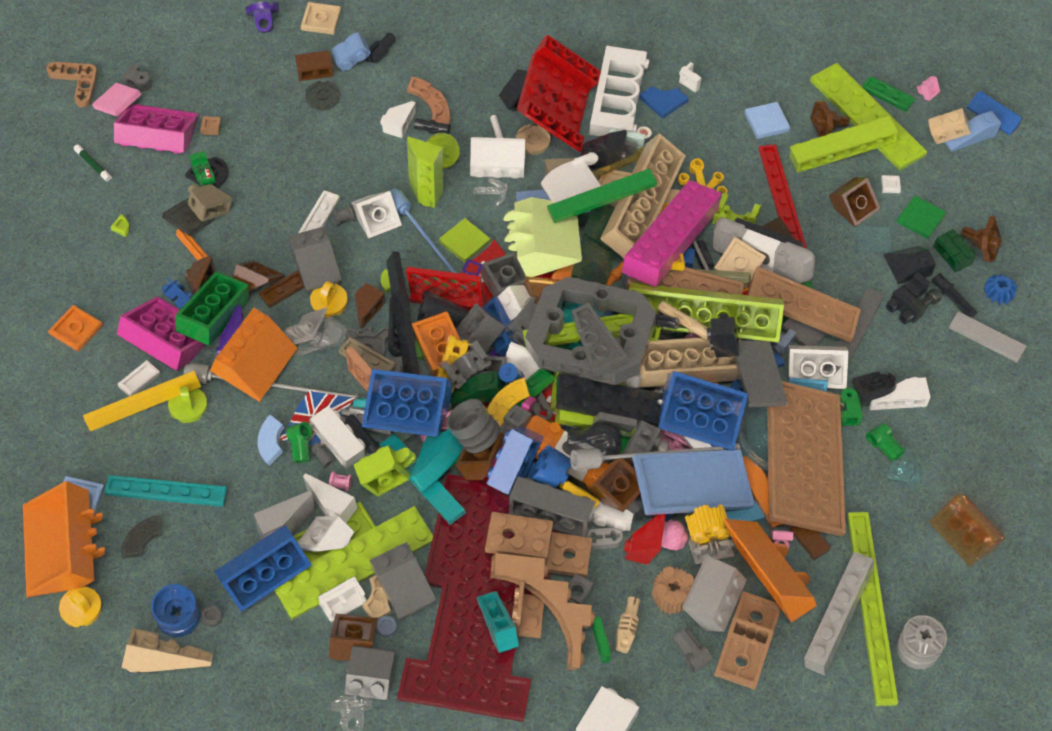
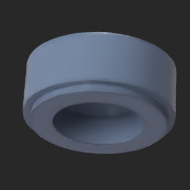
(386, 626)

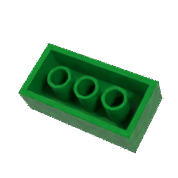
(211, 308)

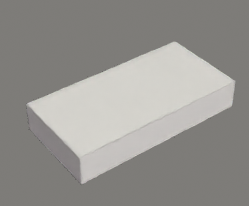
(139, 378)

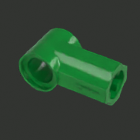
(298, 436)
(882, 437)

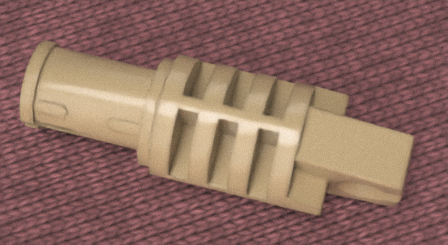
(627, 626)

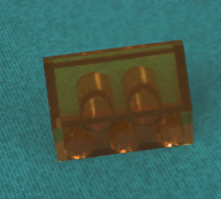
(967, 529)

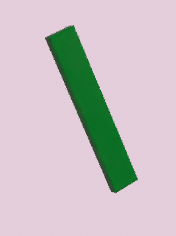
(601, 195)

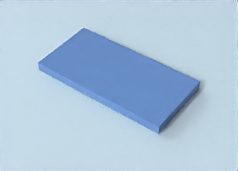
(692, 479)

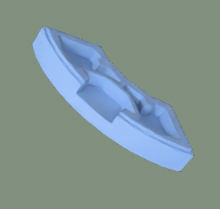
(269, 440)

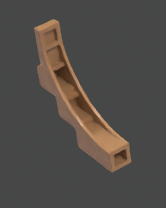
(554, 595)

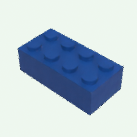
(263, 568)

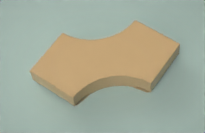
(377, 603)

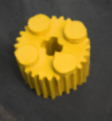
(707, 524)

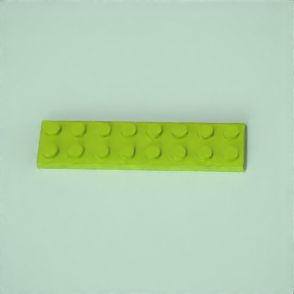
(863, 108)
(342, 564)

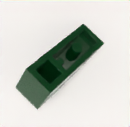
(480, 387)

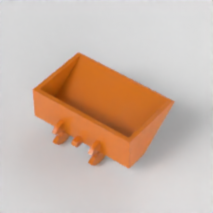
(59, 540)
(771, 568)

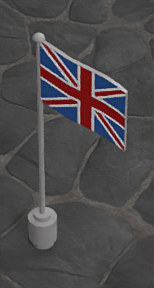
(311, 404)

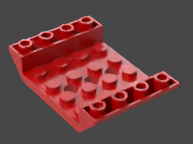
(566, 79)

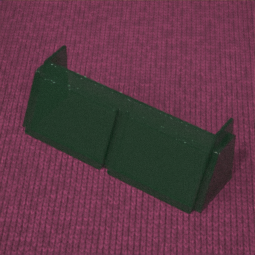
(596, 254)

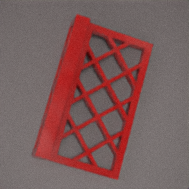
(454, 292)

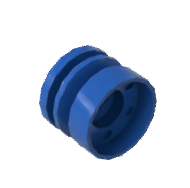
(175, 599)

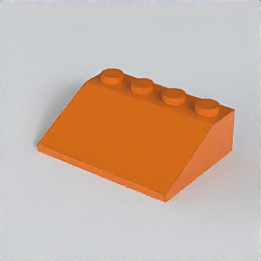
(254, 355)

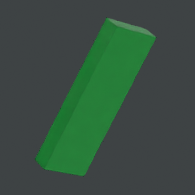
(888, 93)

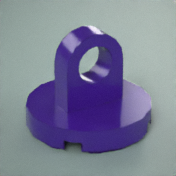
(262, 11)

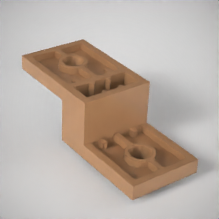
(536, 539)
(748, 640)

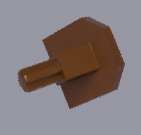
(825, 119)
(985, 239)

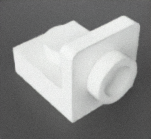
(689, 79)

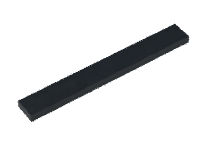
(402, 314)

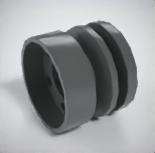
(473, 426)

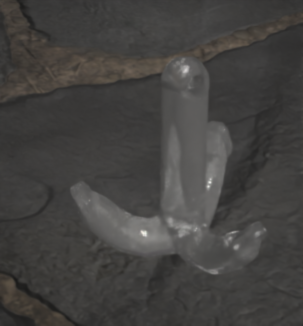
(500, 189)

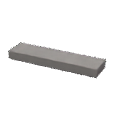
(987, 336)

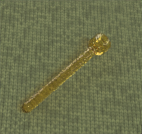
(626, 161)

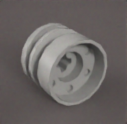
(919, 652)

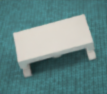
(342, 599)

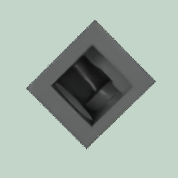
(137, 79)

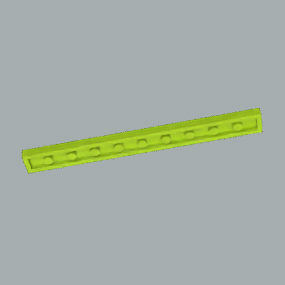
(873, 615)

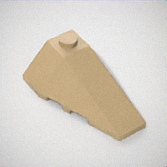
(148, 654)

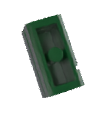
(954, 250)

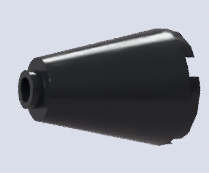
(435, 304)

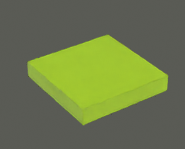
(464, 240)

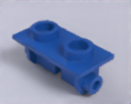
(174, 290)

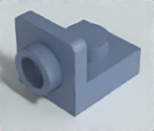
(783, 345)

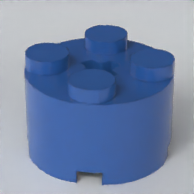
(550, 467)

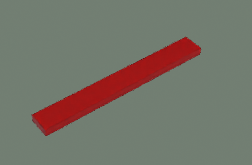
(780, 190)

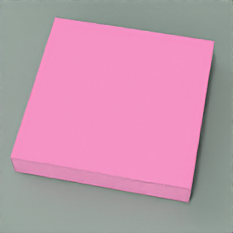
(116, 99)

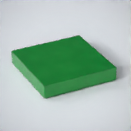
(921, 217)

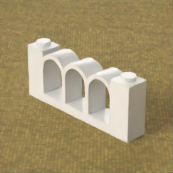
(621, 61)

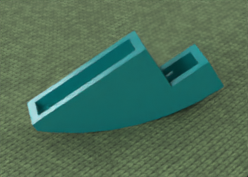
(435, 458)

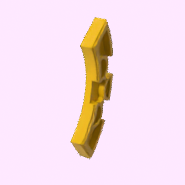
(507, 398)

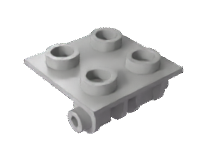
(307, 327)
(716, 549)

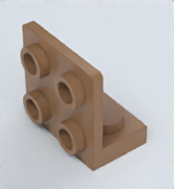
(527, 613)

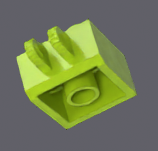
(384, 469)

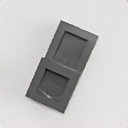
(514, 418)

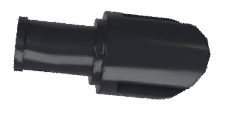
(380, 48)

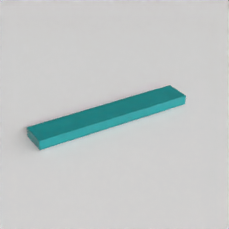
(166, 490)
(435, 493)

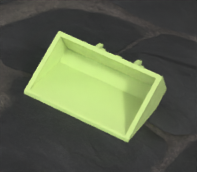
(540, 241)

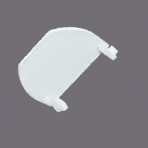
(571, 178)

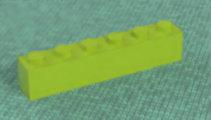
(843, 144)

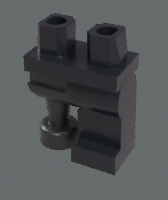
(907, 299)

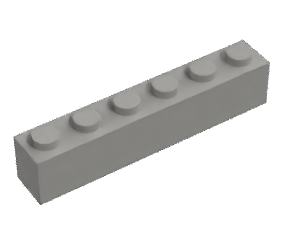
(839, 613)

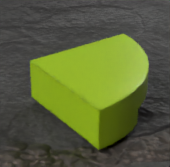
(121, 226)
(385, 281)

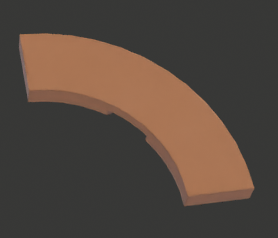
(432, 97)

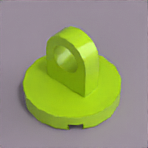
(449, 146)
(188, 406)

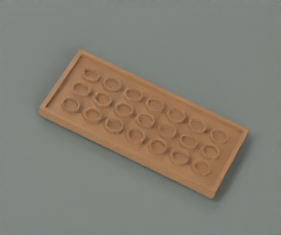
(806, 461)

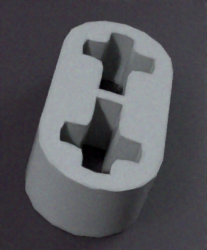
(603, 538)

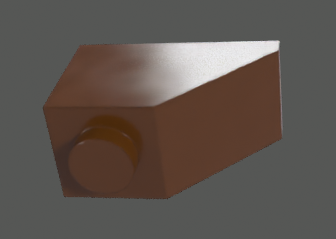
(368, 303)

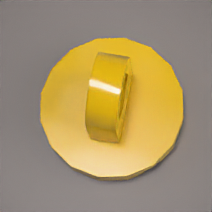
(330, 297)
(80, 607)

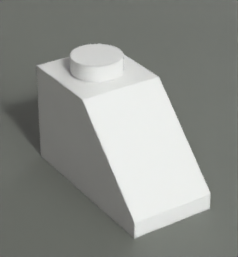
(398, 119)

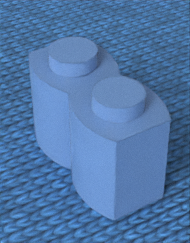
(350, 52)

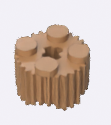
(670, 580)

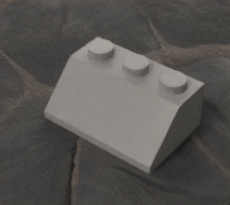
(714, 594)

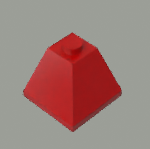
(646, 541)

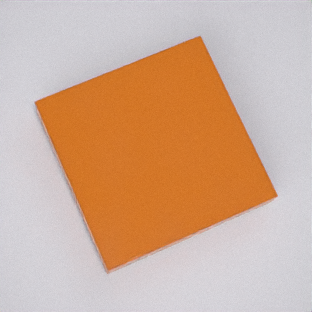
(75, 328)

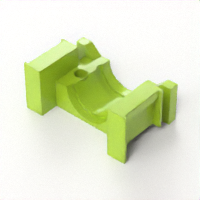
(725, 212)

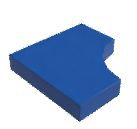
(662, 101)

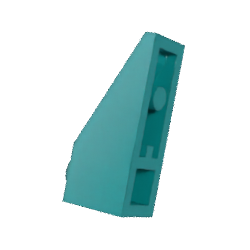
(498, 622)

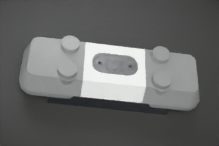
(783, 254)

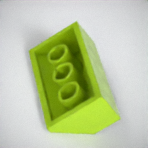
(425, 171)

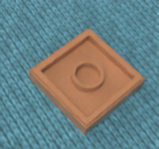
(358, 368)

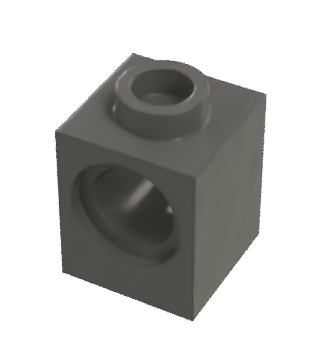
(583, 585)

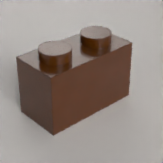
(314, 65)

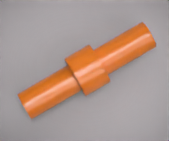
(615, 274)

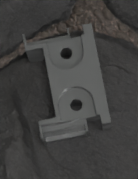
(522, 321)
(465, 364)

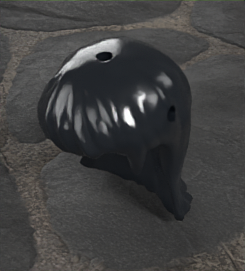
(601, 436)

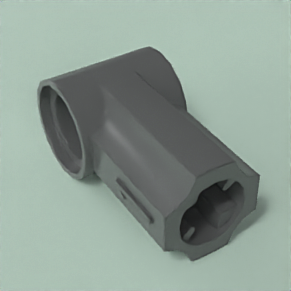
(694, 654)

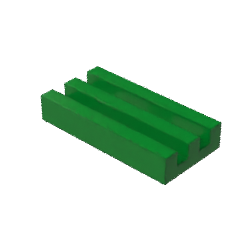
(601, 640)

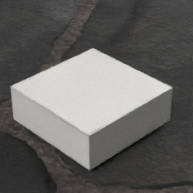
(890, 184)

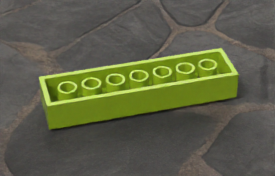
(754, 316)

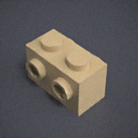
(949, 126)

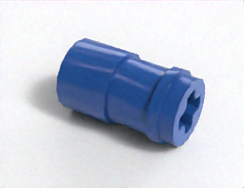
(509, 373)

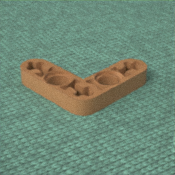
(82, 77)

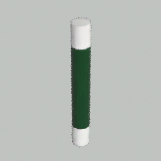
(100, 170)

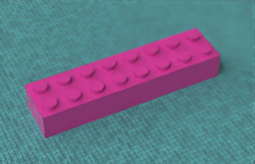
(671, 233)

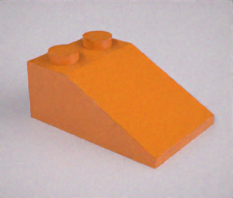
(432, 339)

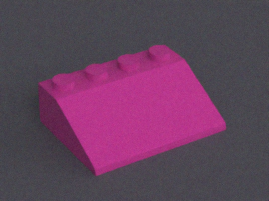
(155, 128)
(154, 331)

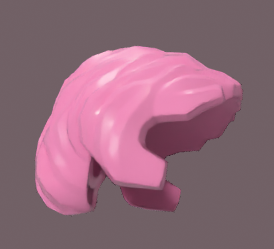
(674, 535)

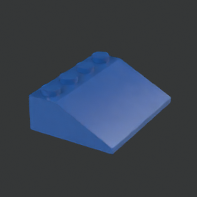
(406, 402)
(701, 410)

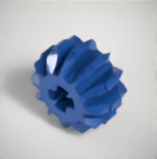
(1000, 289)

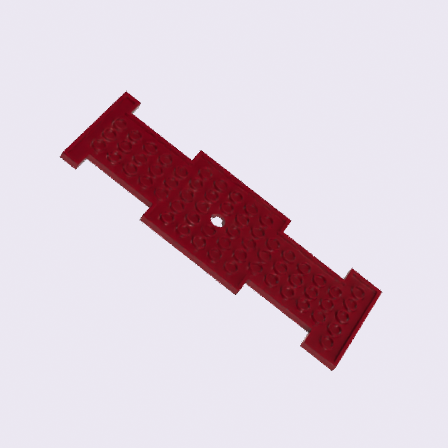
(462, 660)

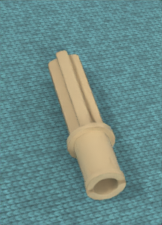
(693, 325)

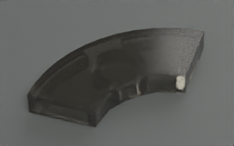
(140, 536)

